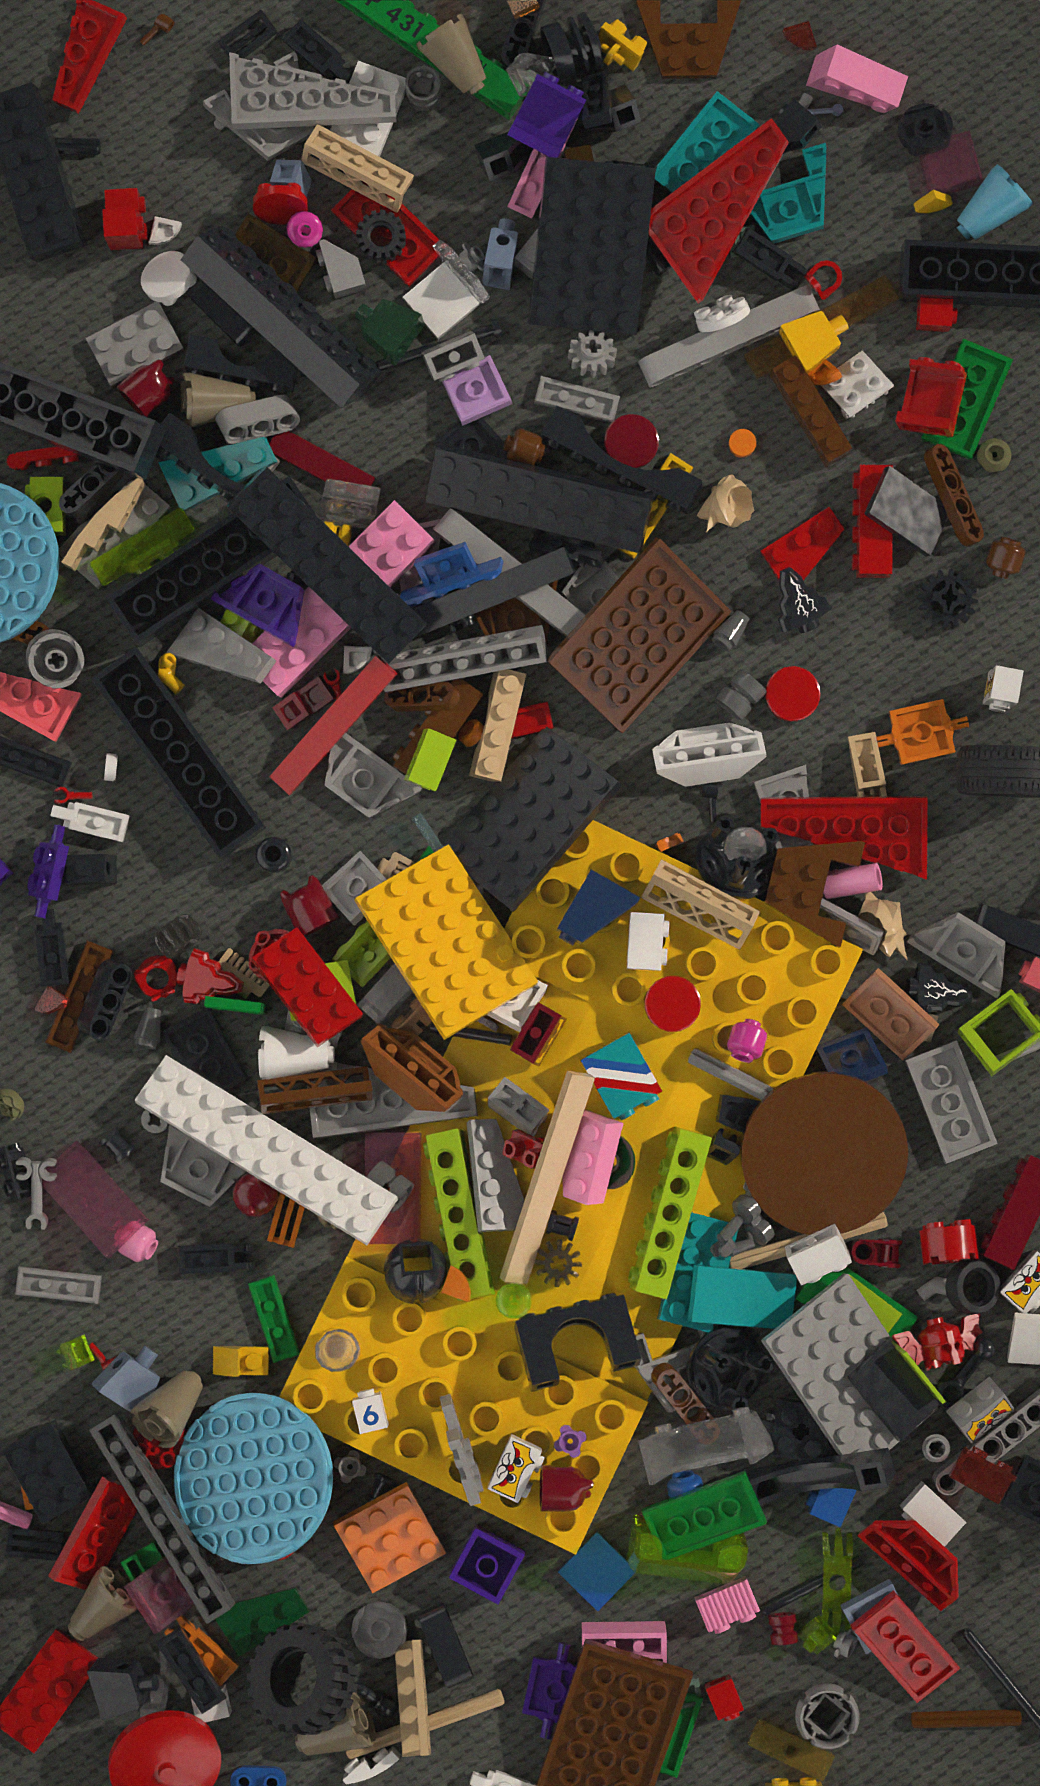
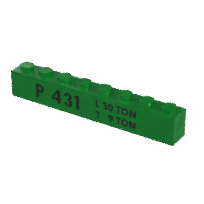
(408, 26)

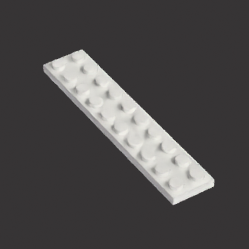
(266, 1150)

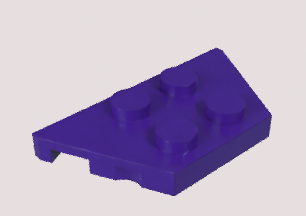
(266, 602)

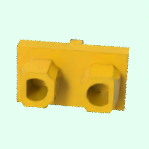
(619, 47)

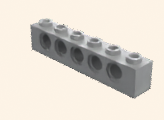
(468, 657)

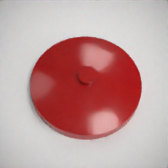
(165, 1751)

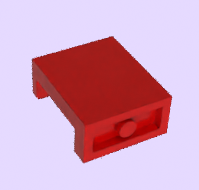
(932, 397)

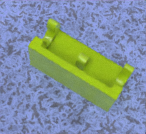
(430, 759)

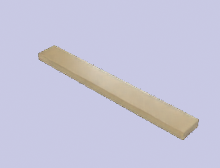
(547, 1177)

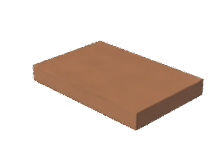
(890, 1014)

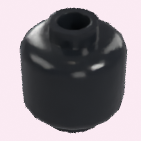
(266, 848)

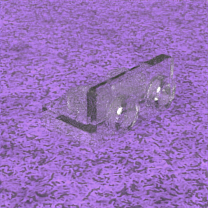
(526, 68)
(349, 503)

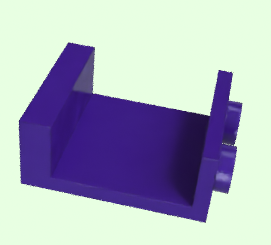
(547, 115)

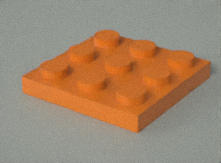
(389, 1537)

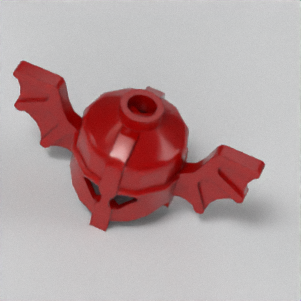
(940, 1341)

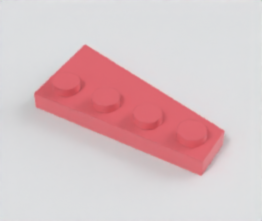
(37, 705)

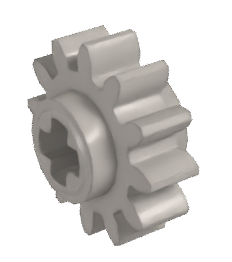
(592, 353)

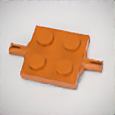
(922, 732)

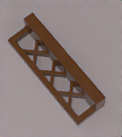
(315, 1095)

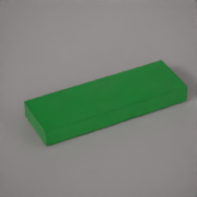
(274, 1318)

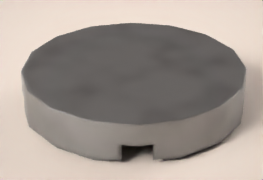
(379, 1630)

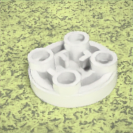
(167, 278)
(722, 315)

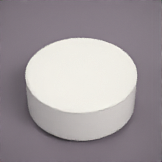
(110, 767)

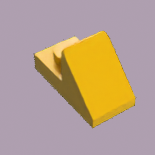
(240, 1360)

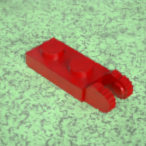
(41, 457)

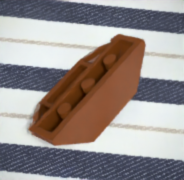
(412, 1069)

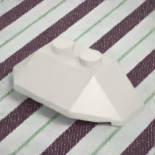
(709, 754)

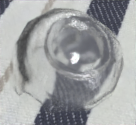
(744, 842)
(337, 1350)

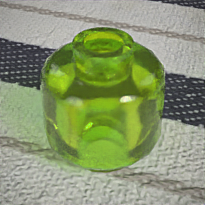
(505, 1306)

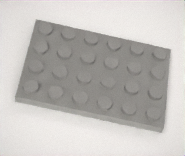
(819, 1352)

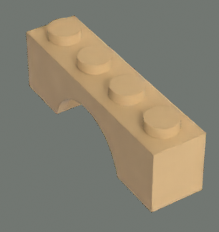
(495, 740)

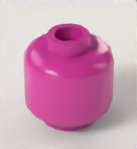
(296, 226)
(747, 1040)

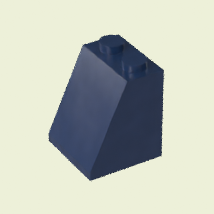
(594, 908)

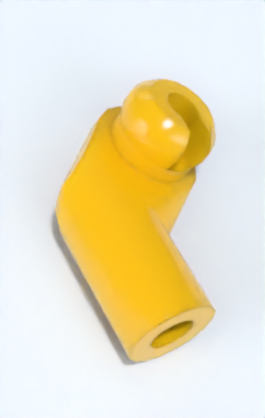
(166, 672)

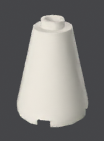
(291, 1054)

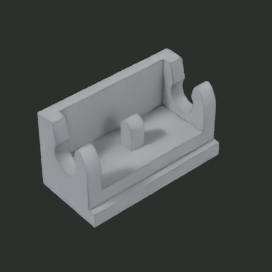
(517, 1107)

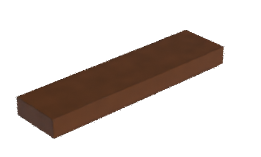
(64, 1028)

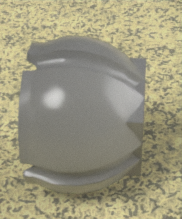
(842, 1727)

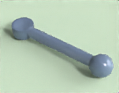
(836, 110)

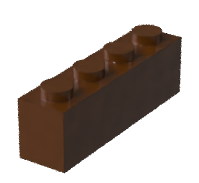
(810, 411)
(445, 722)

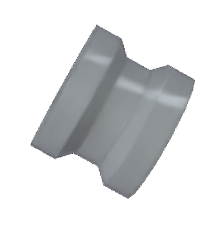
(150, 1125)

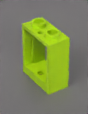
(981, 1050)

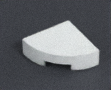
(163, 230)
(355, 658)

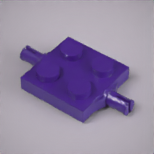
(48, 871)
(548, 1688)

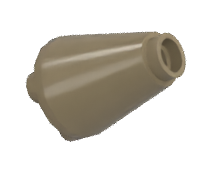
(102, 1603)

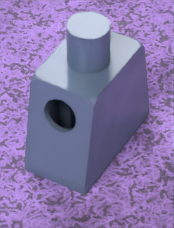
(500, 255)
(128, 1379)

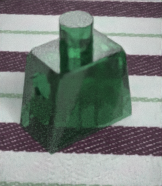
(389, 328)

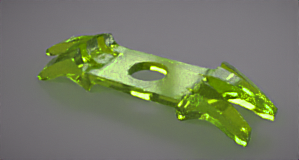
(834, 1565)

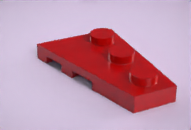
(804, 545)

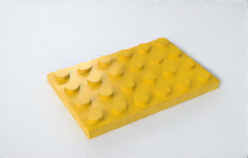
(446, 941)

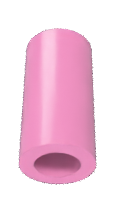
(853, 881)

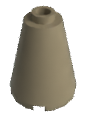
(455, 55)
(206, 396)
(168, 1409)
(351, 1733)

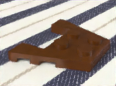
(688, 48)
(510, 616)
(800, 880)

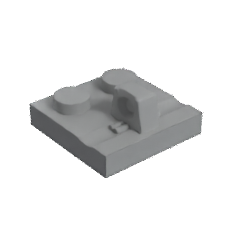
(351, 881)

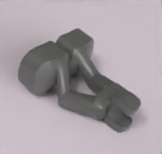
(755, 1227)

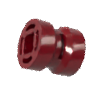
(782, 1626)

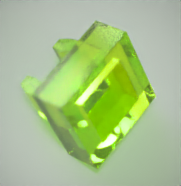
(76, 1352)
(817, 1635)

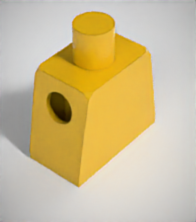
(813, 338)

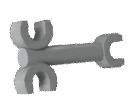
(37, 1171)

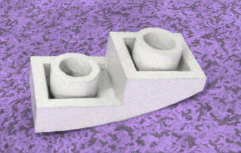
(363, 1769)

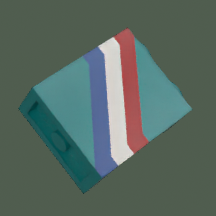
(622, 1077)

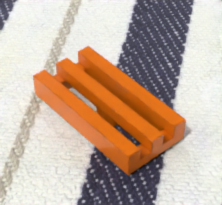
(281, 1240)

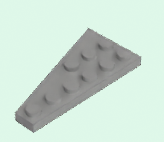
(298, 98)
(382, 1112)

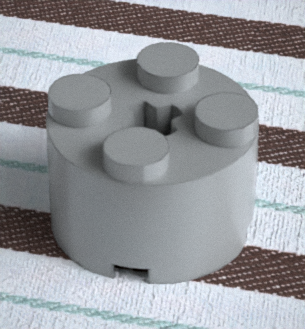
(68, 666)

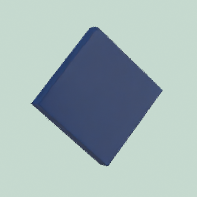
(596, 1571)

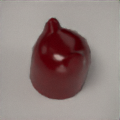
(146, 388)
(309, 907)
(254, 1196)
(562, 1488)

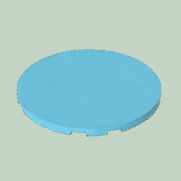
(26, 562)
(253, 1478)

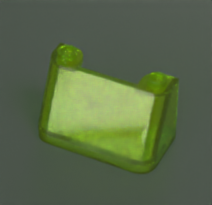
(718, 1566)

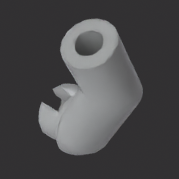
(934, 1286)

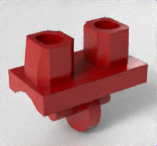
(523, 1148)

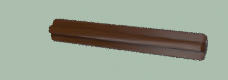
(969, 1718)

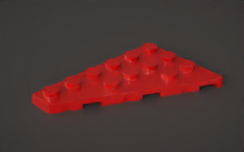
(707, 213)

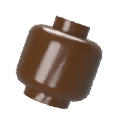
(524, 447)
(1005, 557)

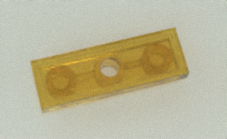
(805, 1758)

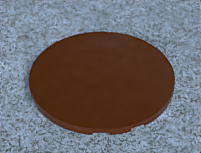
(824, 1153)

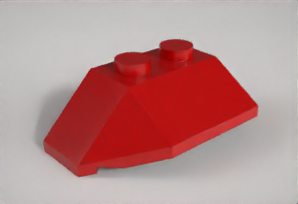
(916, 1558)

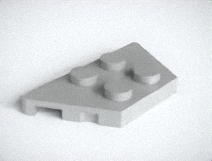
(365, 778)
(965, 950)

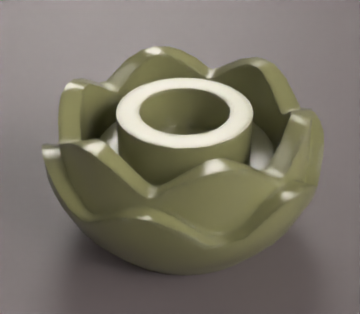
(991, 463)
(11, 1104)

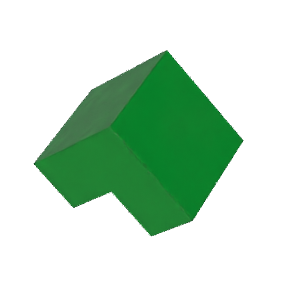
(142, 1559)

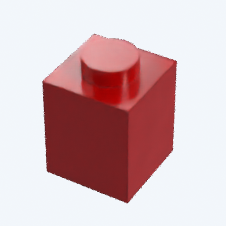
(935, 314)
(724, 1698)

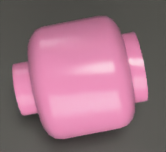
(140, 1245)

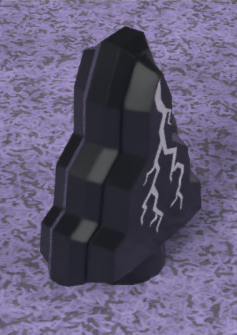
(799, 604)
(934, 991)

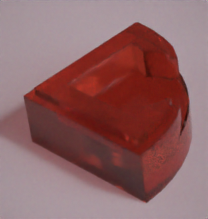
(800, 36)
(51, 1001)

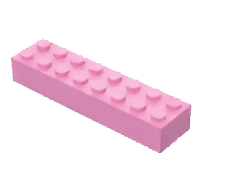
(390, 551)

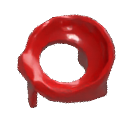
(156, 962)

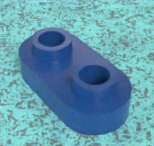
(258, 1775)

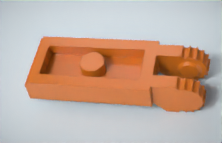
(216, 1659)

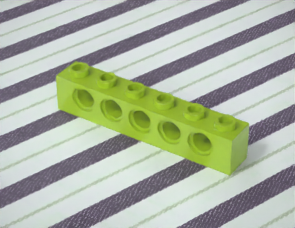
(460, 1171)
(675, 1227)

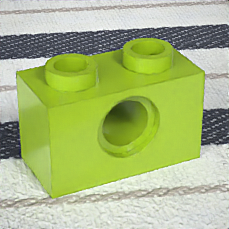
(49, 489)

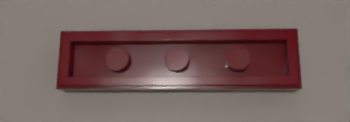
(316, 460)

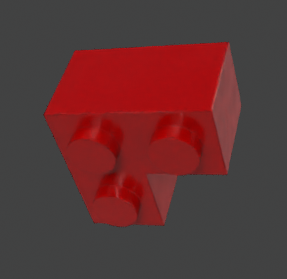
(123, 220)

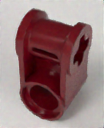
(881, 1252)

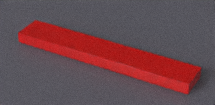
(333, 724)

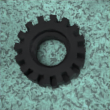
(375, 252)

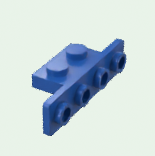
(447, 571)

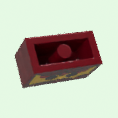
(538, 1034)

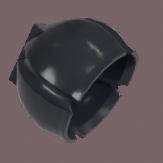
(415, 1284)

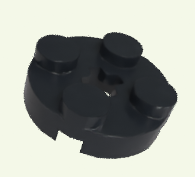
(925, 142)

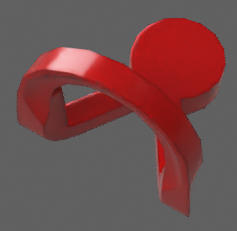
(815, 284)

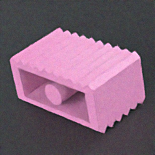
(727, 1604)

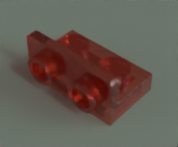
(982, 1474)

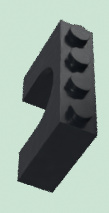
(607, 1317)

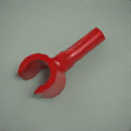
(335, 685)
(72, 795)
(102, 1359)

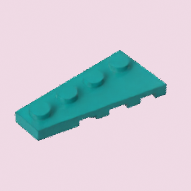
(232, 461)

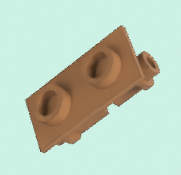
(409, 1021)

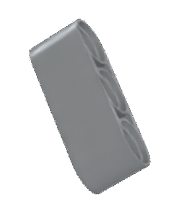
(257, 419)

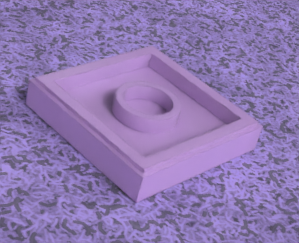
(477, 391)

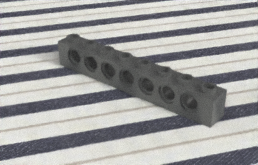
(162, 1517)

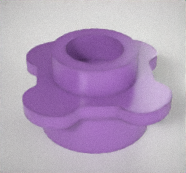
(573, 1448)

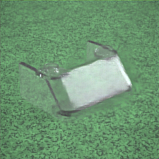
(704, 1444)

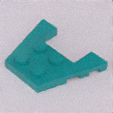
(796, 205)

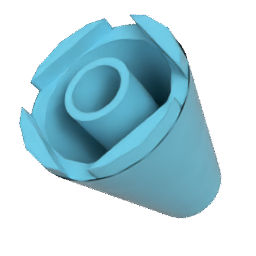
(992, 204)

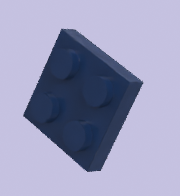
(853, 1056)

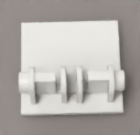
(859, 386)

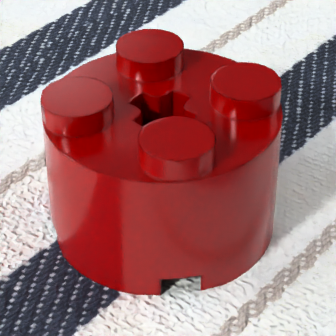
(948, 1243)

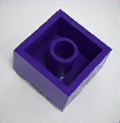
(487, 1564)

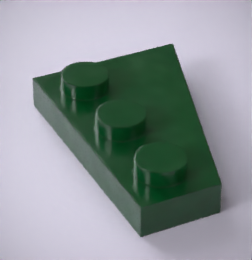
(254, 1618)

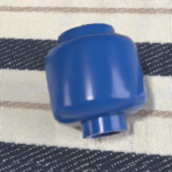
(683, 1482)

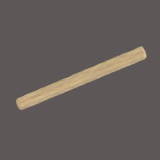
(777, 1249)
(436, 1720)

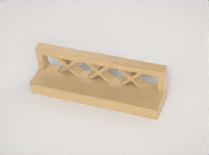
(357, 165)
(703, 900)
(412, 1699)

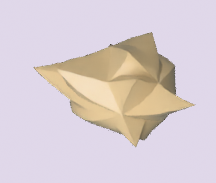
(728, 503)
(887, 917)

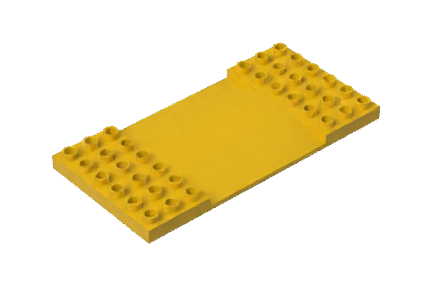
(469, 1348)

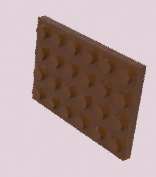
(638, 635)
(615, 1720)

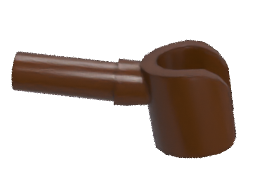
(161, 22)

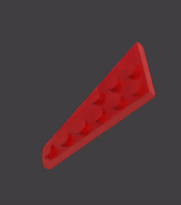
(889, 825)

